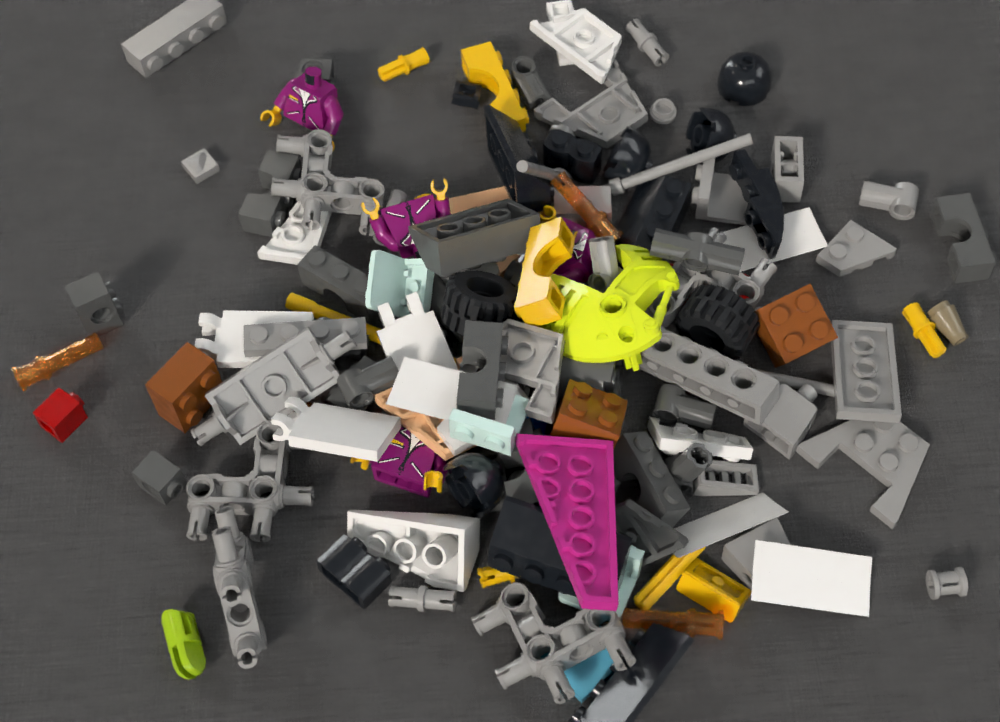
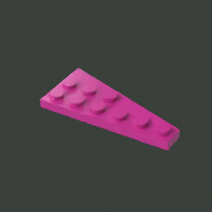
(578, 502)

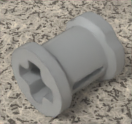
(946, 583)

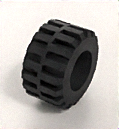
(477, 298)
(718, 320)

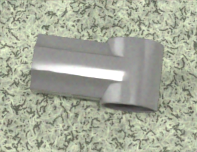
(897, 199)
(603, 263)

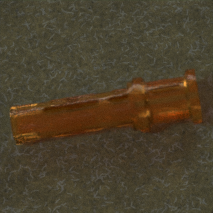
(594, 219)
(43, 367)
(633, 619)

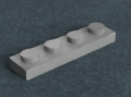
(263, 338)

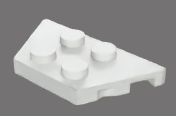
(582, 40)

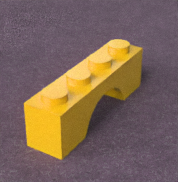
(484, 67)
(538, 296)

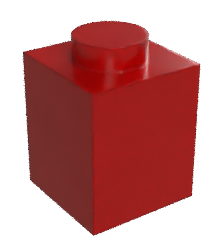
(61, 414)

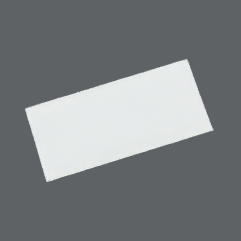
(799, 236)
(434, 389)
(728, 522)
(811, 578)

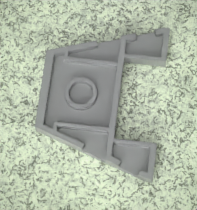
(601, 117)
(533, 360)
(883, 449)

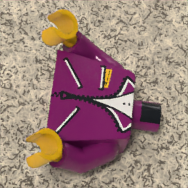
(308, 102)
(393, 222)
(580, 265)
(408, 465)

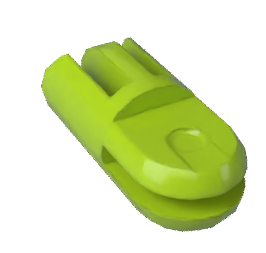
(183, 643)

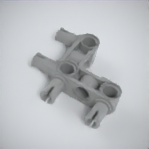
(320, 189)
(689, 280)
(245, 492)
(234, 586)
(567, 643)

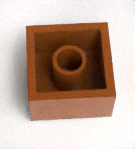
(794, 326)
(181, 387)
(589, 413)

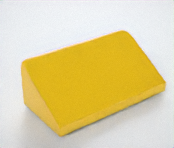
(713, 589)

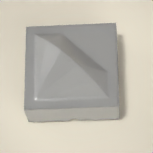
(200, 166)

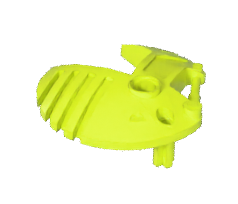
(615, 323)

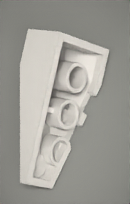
(428, 544)

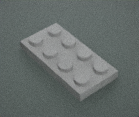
(865, 372)

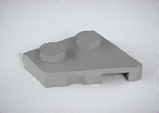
(853, 249)

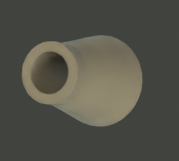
(948, 322)

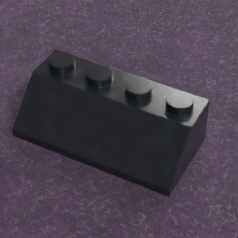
(506, 148)
(654, 205)
(526, 547)
(630, 690)

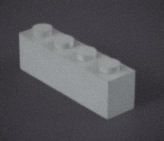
(173, 35)

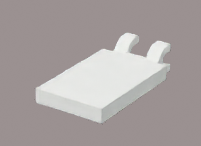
(229, 333)
(413, 335)
(336, 429)

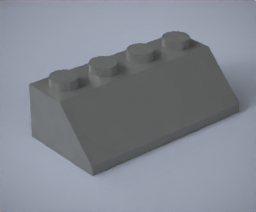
(474, 236)

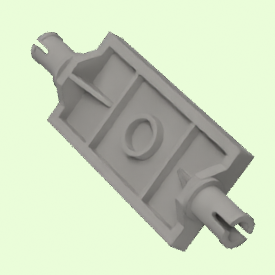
(254, 394)

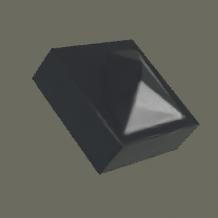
(466, 94)

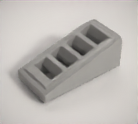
(723, 487)

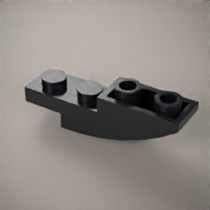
(764, 206)

